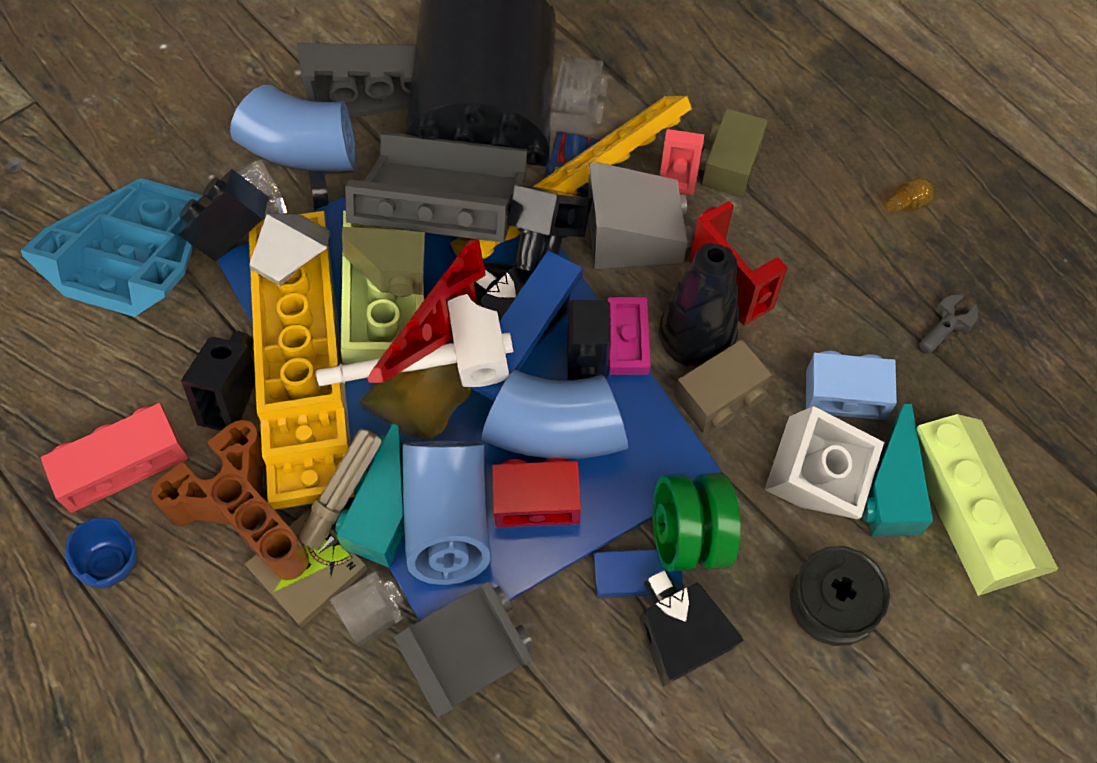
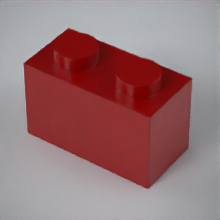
(536, 493)

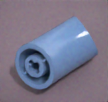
(295, 131)
(555, 418)
(445, 510)

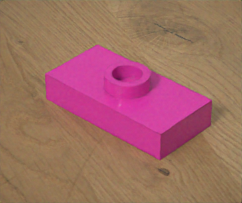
(629, 336)

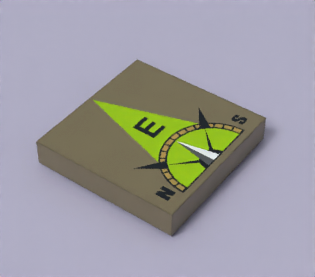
(327, 575)

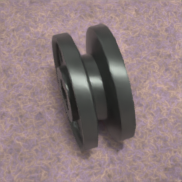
(863, 598)

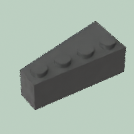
(361, 75)

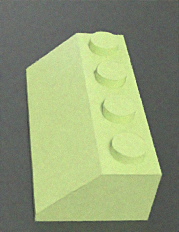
(368, 316)
(980, 505)

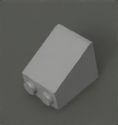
(635, 218)

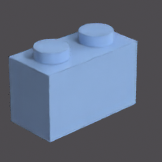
(851, 385)

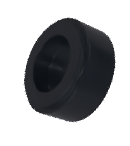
(318, 190)

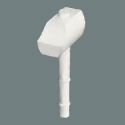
(476, 349)

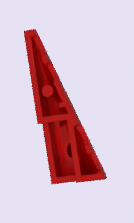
(431, 322)

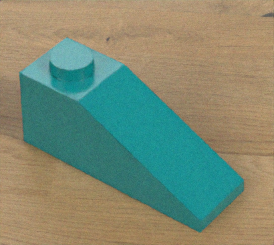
(899, 493)

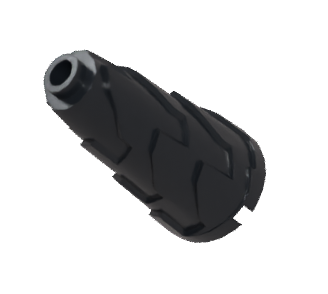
(703, 309)

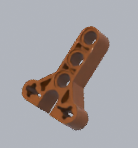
(190, 499)

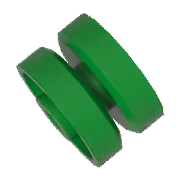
(696, 521)

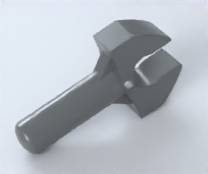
(948, 322)

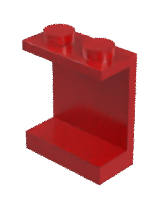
(756, 288)

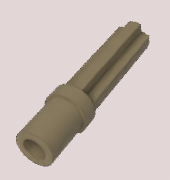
(339, 489)

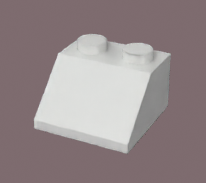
(824, 464)

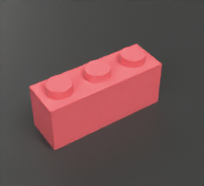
(113, 457)

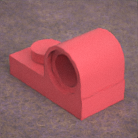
(682, 158)

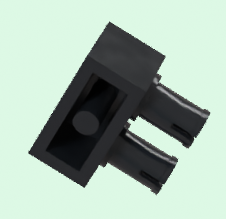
(544, 220)

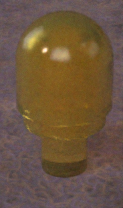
(912, 195)

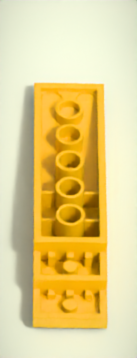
(293, 337)

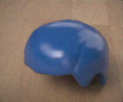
(101, 552)

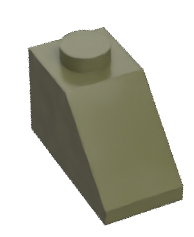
(387, 258)

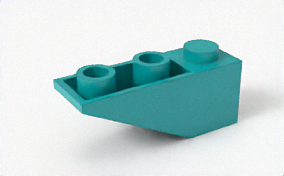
(376, 517)

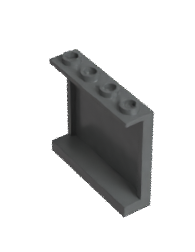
(438, 187)

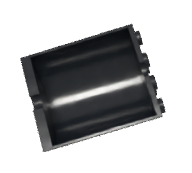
(485, 74)

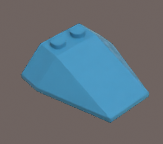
(117, 249)

